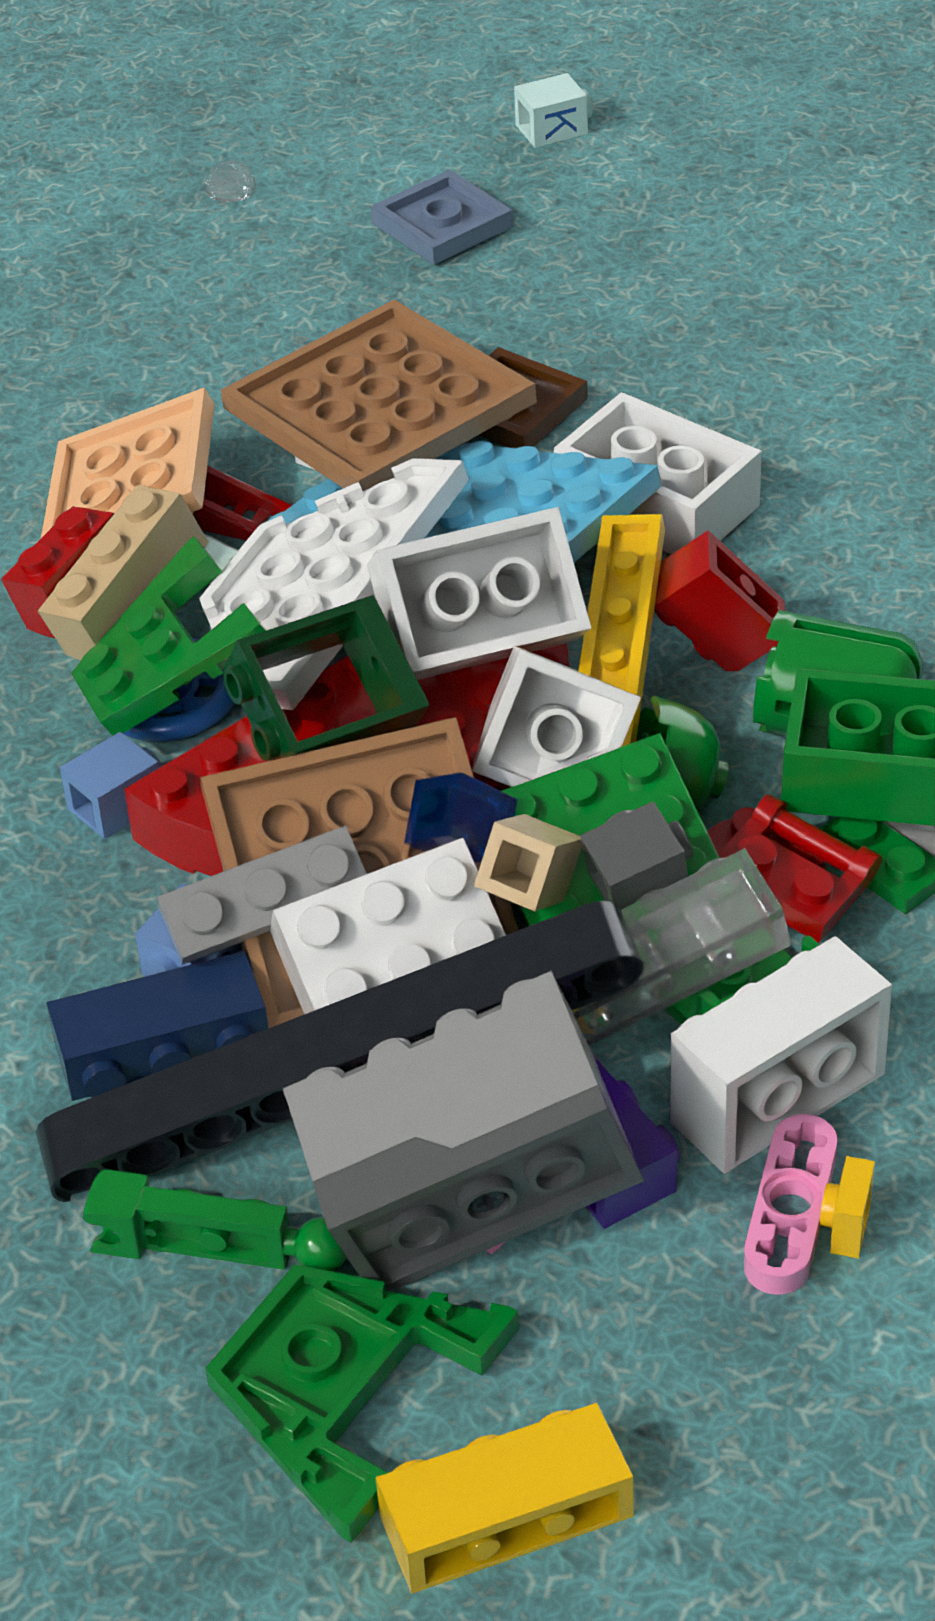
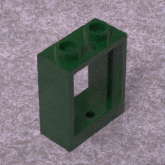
(373, 654)

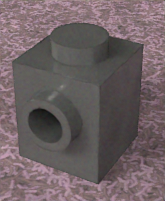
(635, 854)

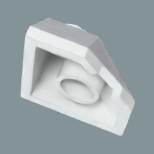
(549, 720)

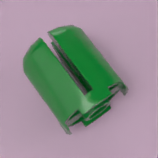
(825, 646)

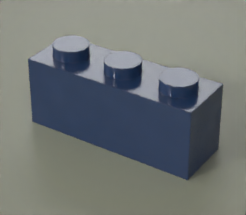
(154, 1022)

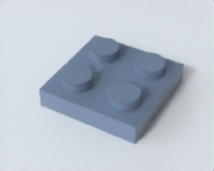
(442, 216)

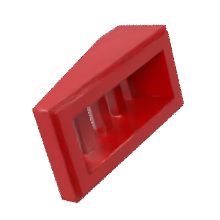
(230, 491)

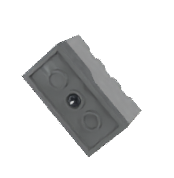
(461, 1136)

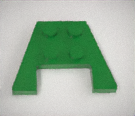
(150, 650)
(319, 1357)

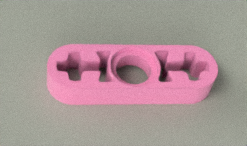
(783, 1179)

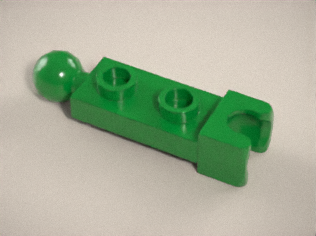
(201, 1226)

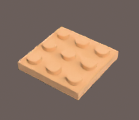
(152, 448)

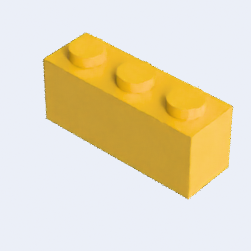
(504, 1496)

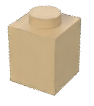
(528, 862)

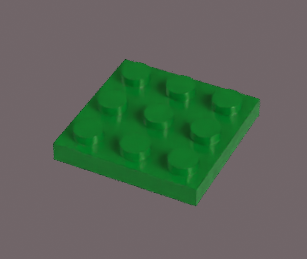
(597, 789)

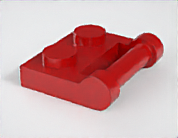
(808, 894)

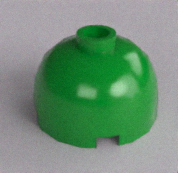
(691, 745)

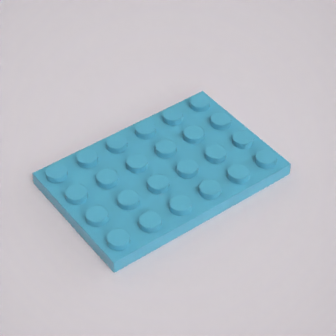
(527, 481)

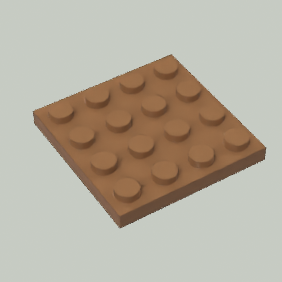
(378, 396)
(314, 792)

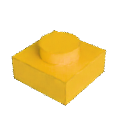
(848, 1205)

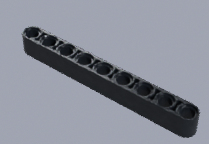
(241, 1084)

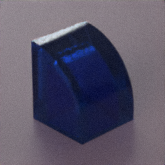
(454, 809)

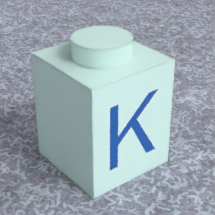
(552, 110)

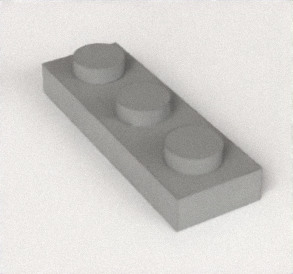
(242, 899)

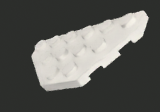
(324, 556)

